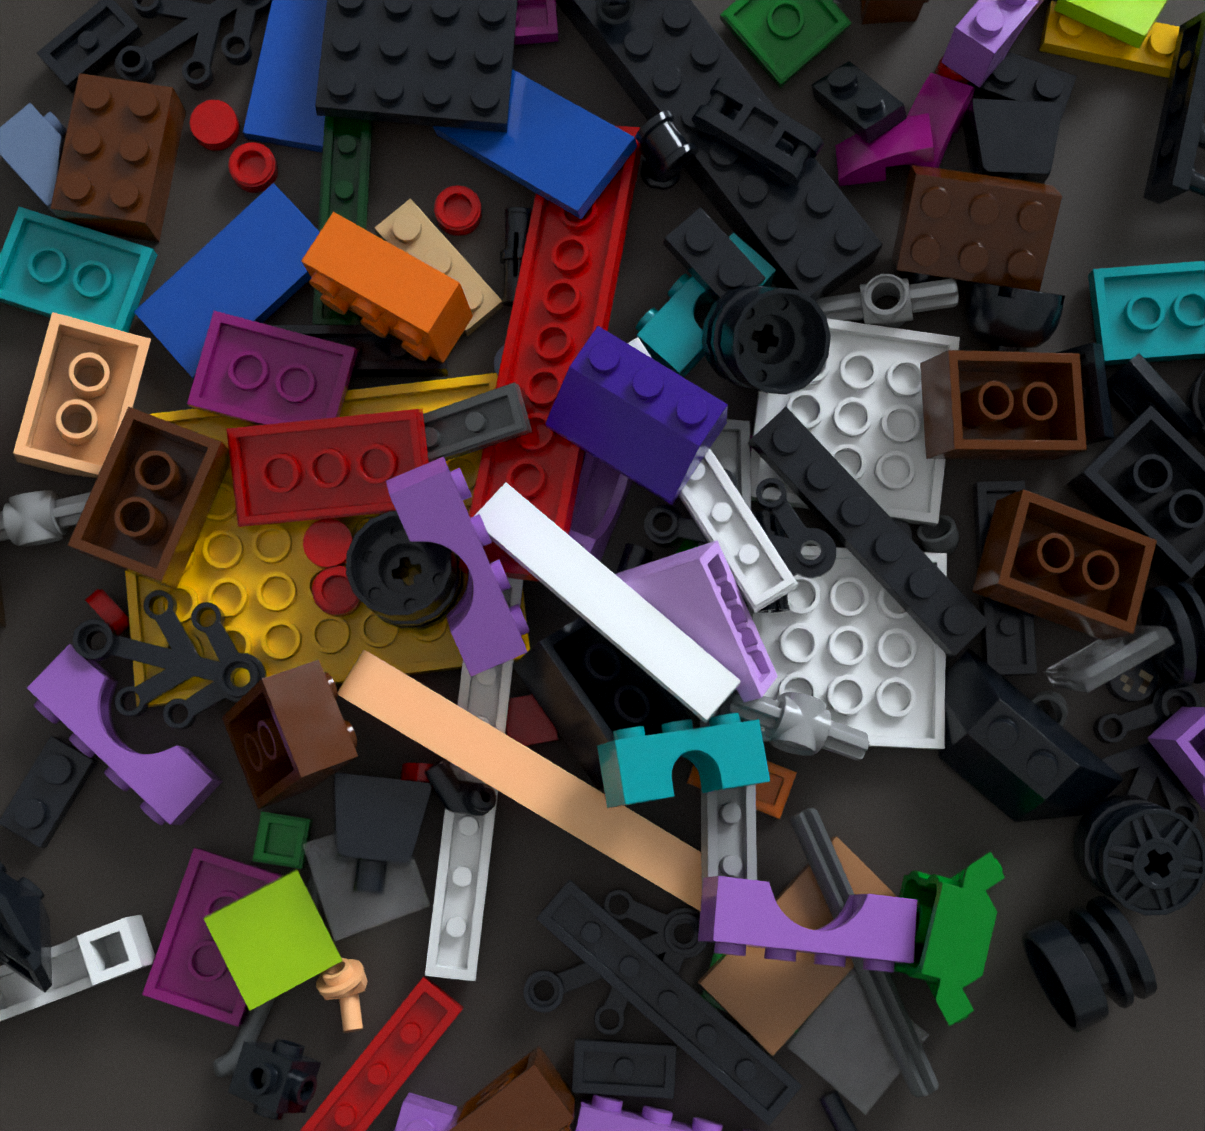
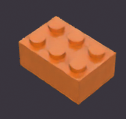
(387, 289)

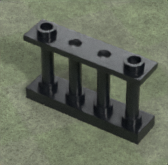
(1181, 120)

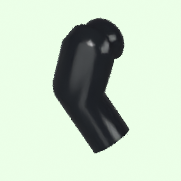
(460, 795)

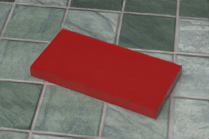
(322, 466)

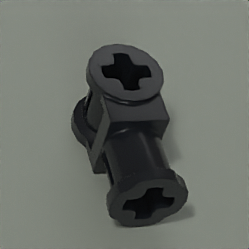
(663, 151)

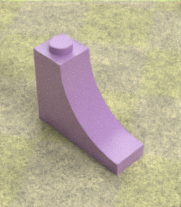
(706, 604)

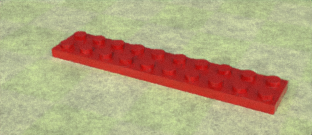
(558, 302)

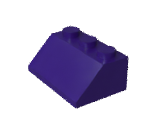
(636, 415)

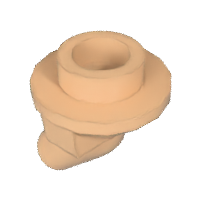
(345, 986)

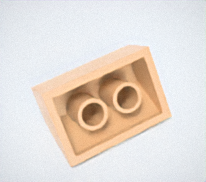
(79, 395)

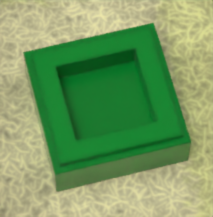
(281, 840)

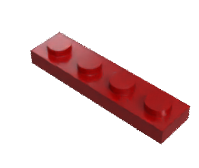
(387, 1060)

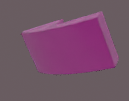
(946, 104)
(901, 145)

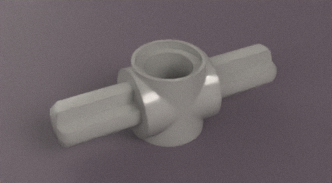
(911, 298)
(39, 517)
(800, 725)

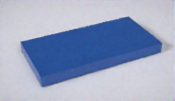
(287, 77)
(549, 146)
(240, 272)

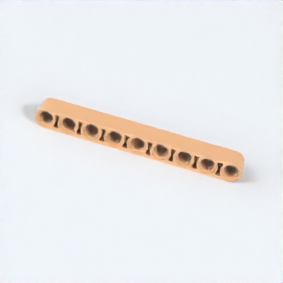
(524, 776)

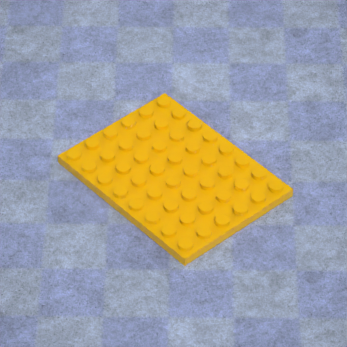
(267, 580)

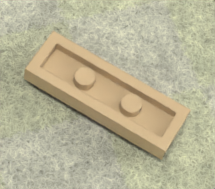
(416, 235)

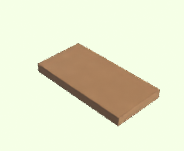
(774, 995)

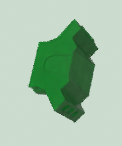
(952, 931)

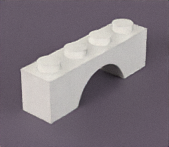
(80, 965)

